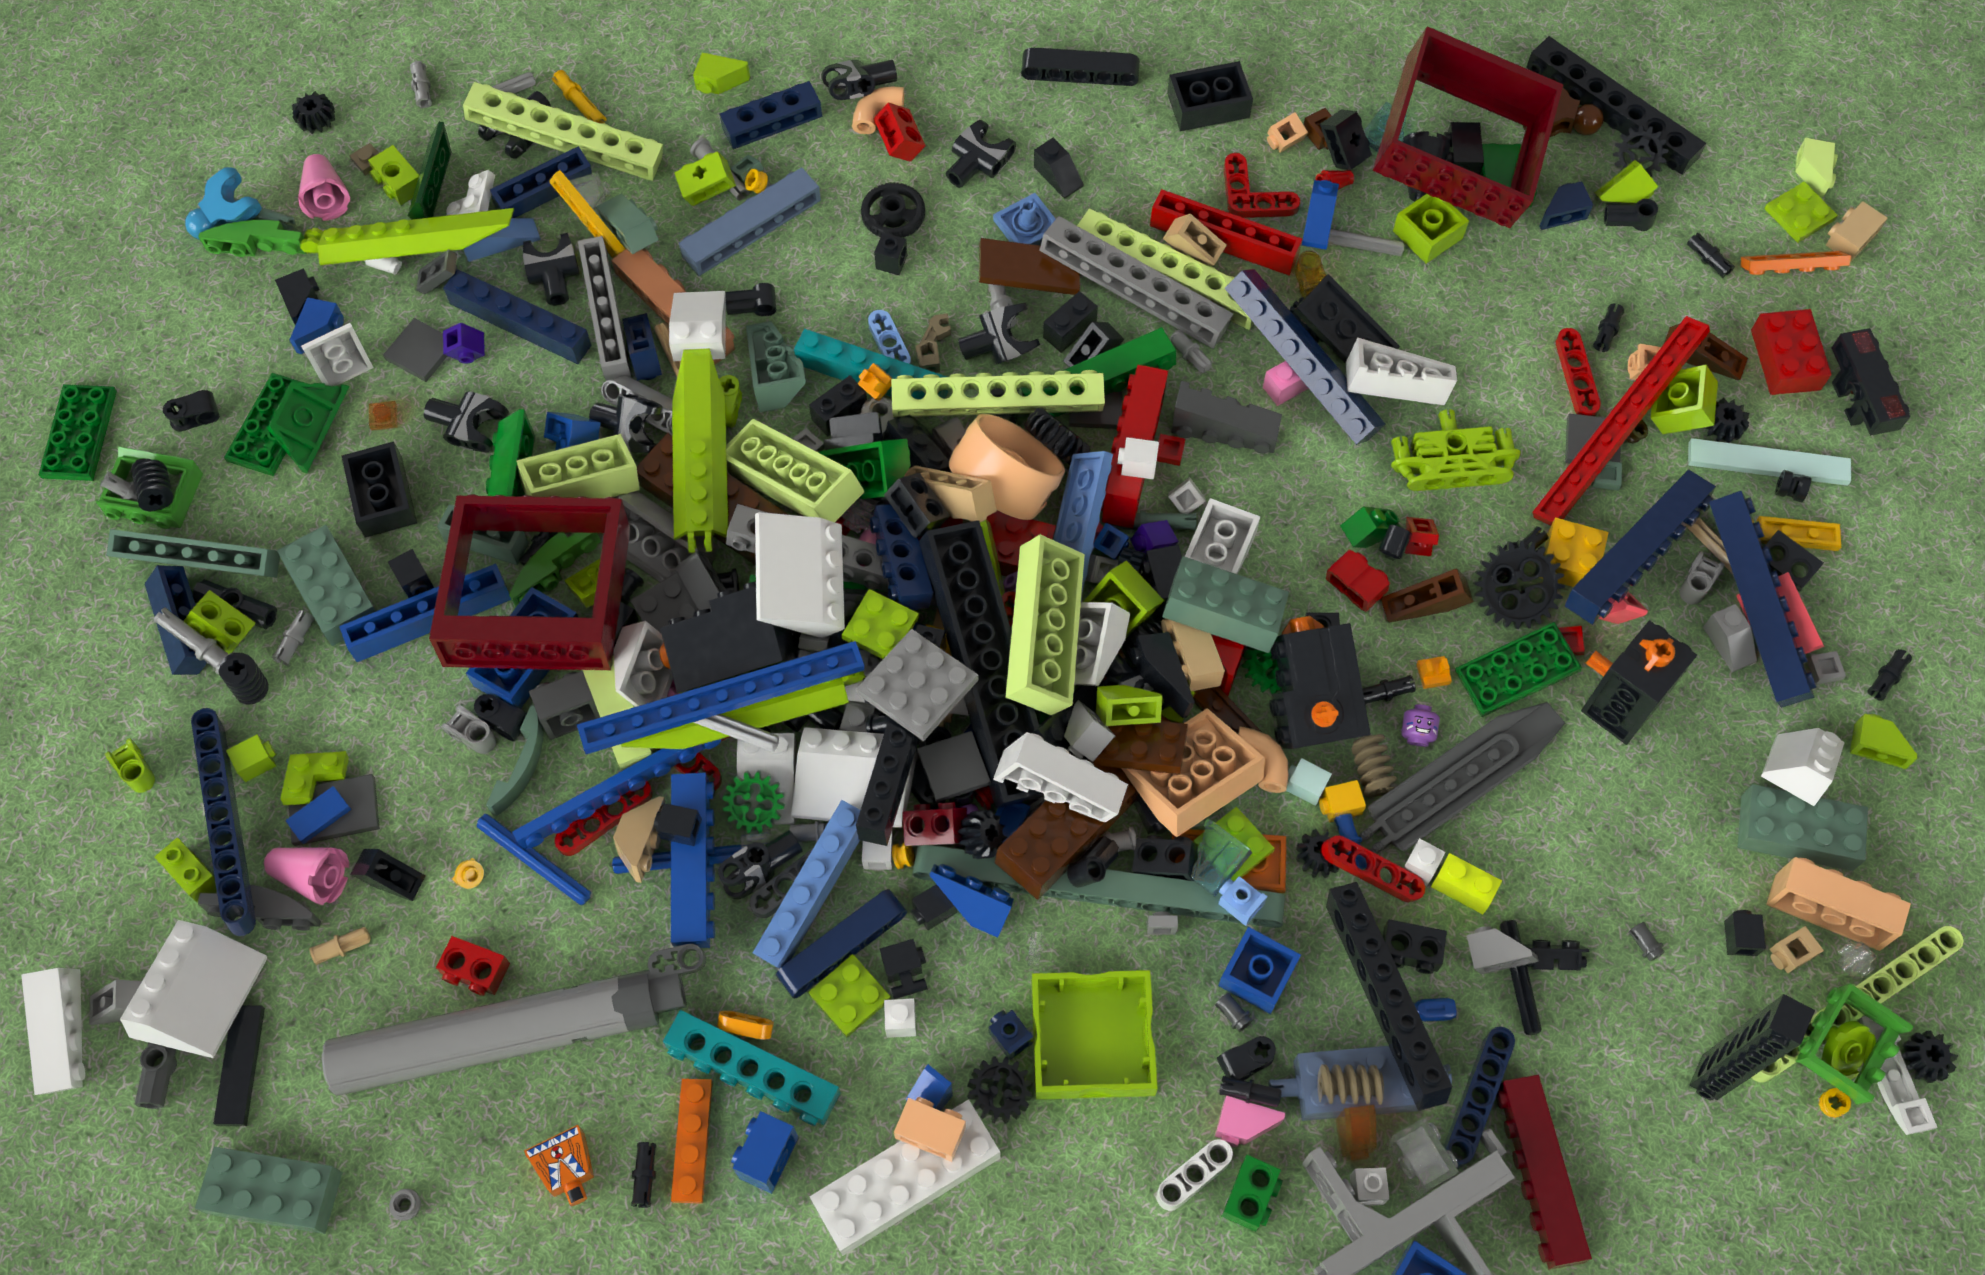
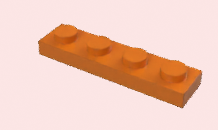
(1803, 261)
(692, 1141)

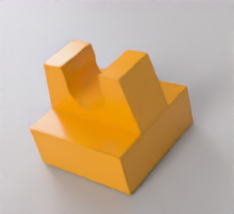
(875, 381)
(1434, 672)

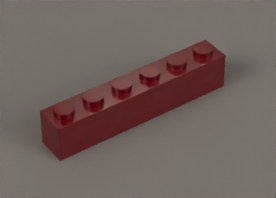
(1543, 1173)

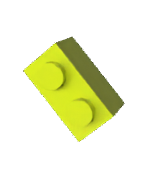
(1466, 883)

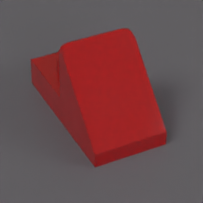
(1423, 536)

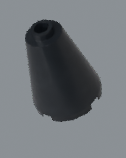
(1437, 146)

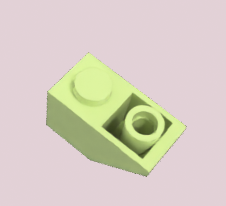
(1816, 164)

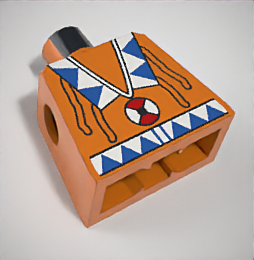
(563, 1164)

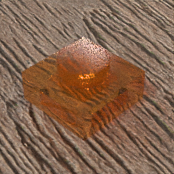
(383, 415)

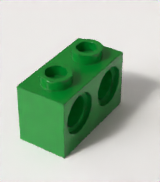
(1245, 1190)

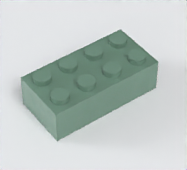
(326, 582)
(1226, 604)
(1789, 827)
(269, 1190)

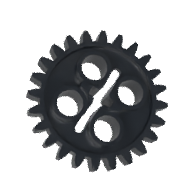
(1514, 560)

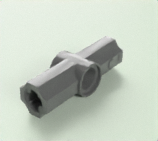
(155, 1080)

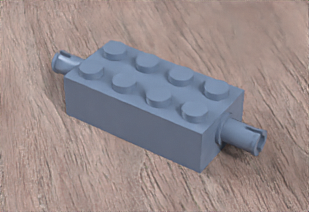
(1305, 1084)

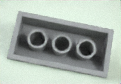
(652, 538)

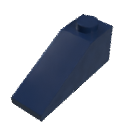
(642, 347)

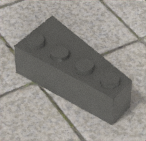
(1224, 420)

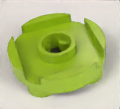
(1848, 1047)

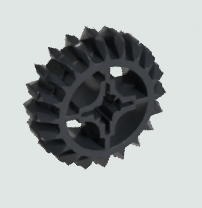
(1055, 435)

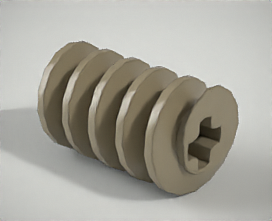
(1372, 766)
(1350, 1083)

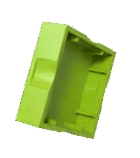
(1093, 1035)

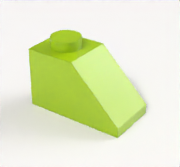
(719, 73)
(1628, 185)
(1127, 705)
(1881, 741)

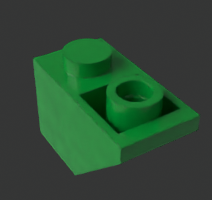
(1368, 526)

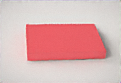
(1808, 635)

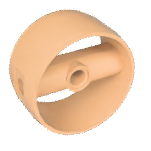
(1013, 460)

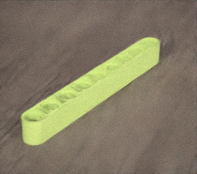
(1889, 982)

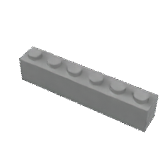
(604, 308)

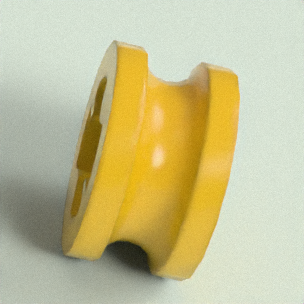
(756, 181)
(903, 856)
(1826, 1106)

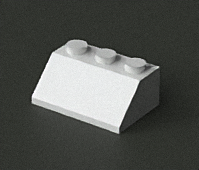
(1804, 762)

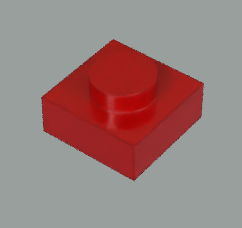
(1170, 449)
(1574, 638)

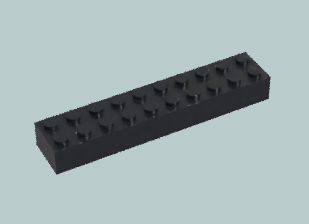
(981, 641)

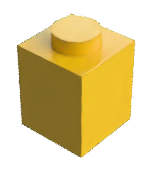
(1341, 800)

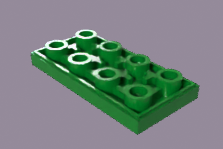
(77, 432)
(254, 444)
(1518, 669)

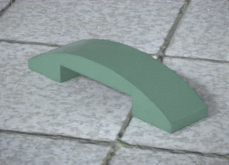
(506, 793)

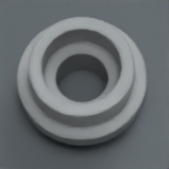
(398, 1198)

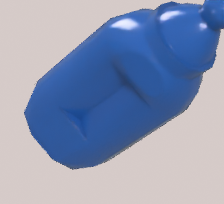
(1436, 1009)

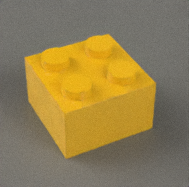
(1575, 548)

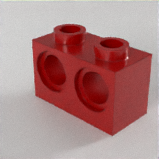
(899, 132)
(476, 960)

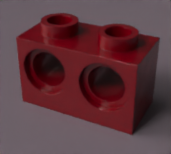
(935, 827)

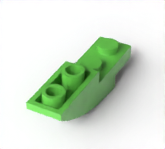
(245, 237)
(544, 566)

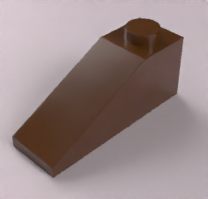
(1717, 356)
(1428, 597)

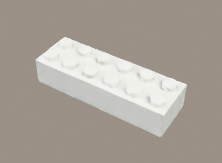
(899, 1184)

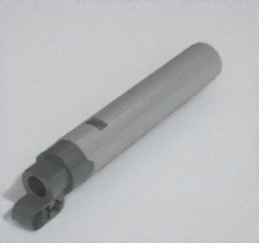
(508, 1027)

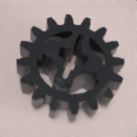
(1646, 142)

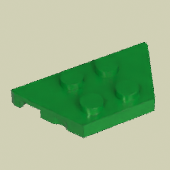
(305, 419)

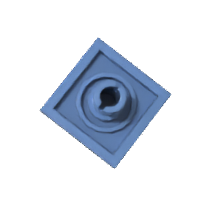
(1025, 220)

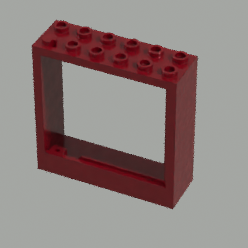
(1487, 83)
(531, 640)

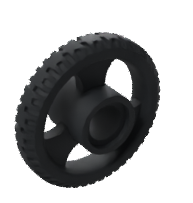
(893, 210)

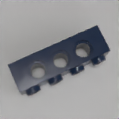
(771, 115)
(901, 560)

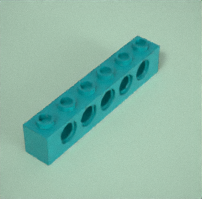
(689, 1028)

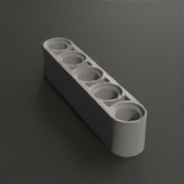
(630, 386)

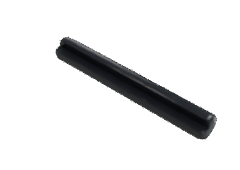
(1522, 986)

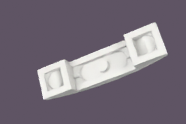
(1899, 1091)

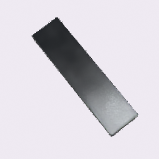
(239, 1067)

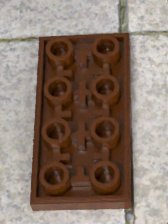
(1024, 267)

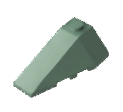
(774, 367)

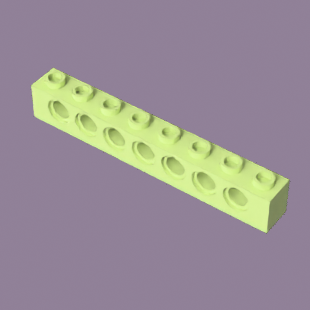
(547, 126)
(1162, 257)
(985, 403)

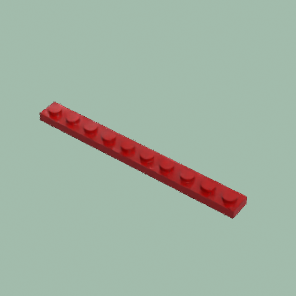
(1621, 421)

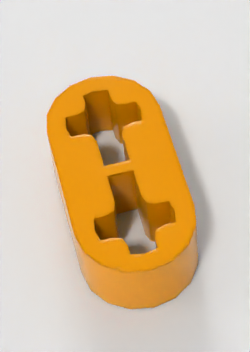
(745, 1024)

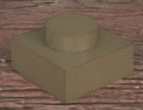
(361, 157)

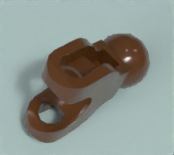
(1584, 119)

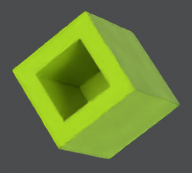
(252, 757)

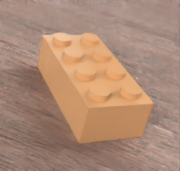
(1838, 903)

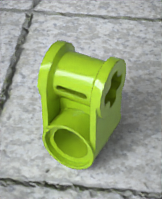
(733, 398)
(130, 762)

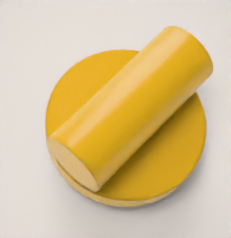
(468, 874)

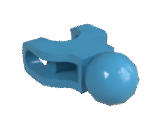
(219, 204)

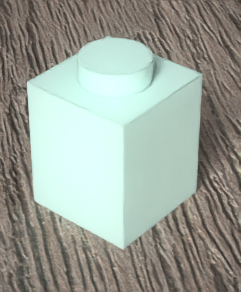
(1307, 781)

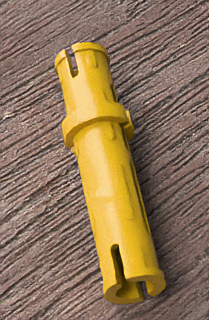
(573, 93)

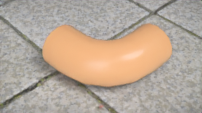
(872, 104)
(1275, 763)

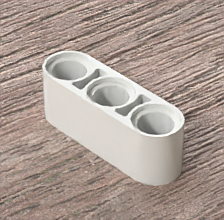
(1200, 1161)

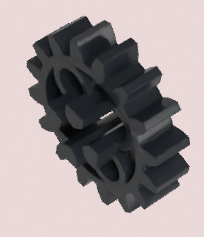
(990, 1075)

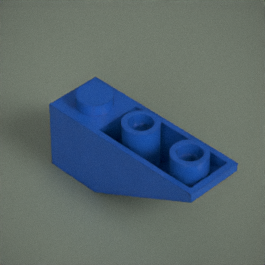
(978, 904)

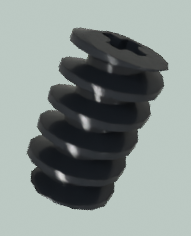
(152, 484)
(243, 678)

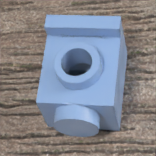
(1244, 909)

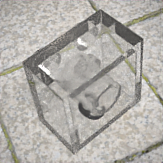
(1421, 1158)

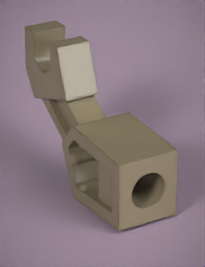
(928, 343)

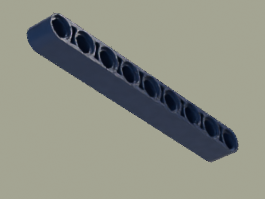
(212, 756)

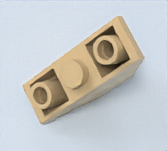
(638, 838)

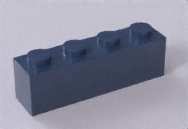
(534, 185)
(170, 589)

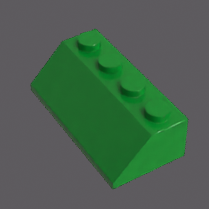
(511, 443)
(874, 464)

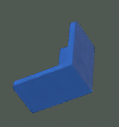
(570, 429)

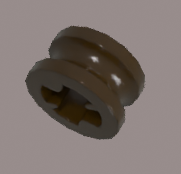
(1639, 433)

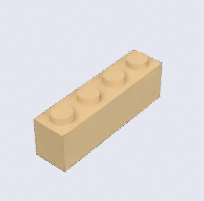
(960, 494)

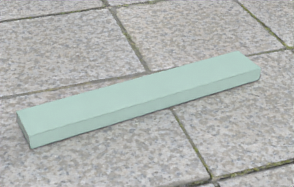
(1768, 461)

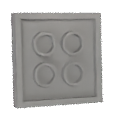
(917, 684)

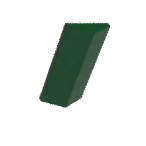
(431, 175)

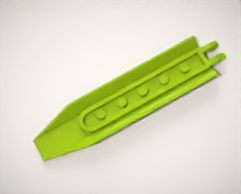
(403, 236)
(699, 451)
(758, 715)

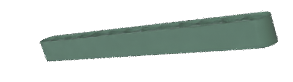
(1116, 888)

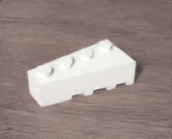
(1398, 374)
(1061, 777)
(54, 1029)

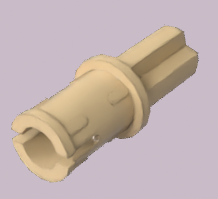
(339, 945)

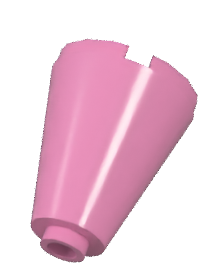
(322, 190)
(309, 871)

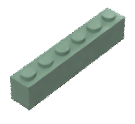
(193, 553)

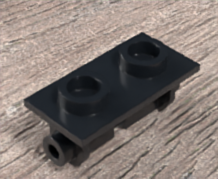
(1568, 955)

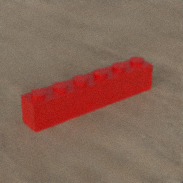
(1242, 236)

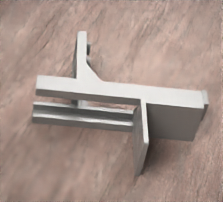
(1377, 1235)

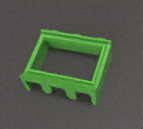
(165, 518)
(1883, 1049)

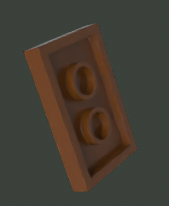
(1146, 747)

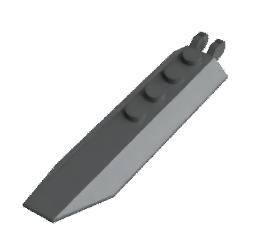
(1461, 776)

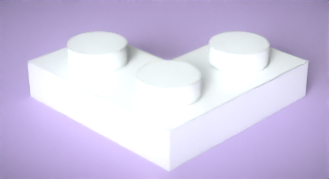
(477, 195)

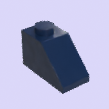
(1567, 206)

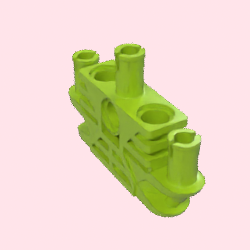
(1444, 467)

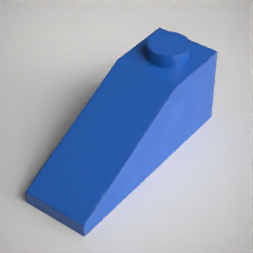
(1320, 214)

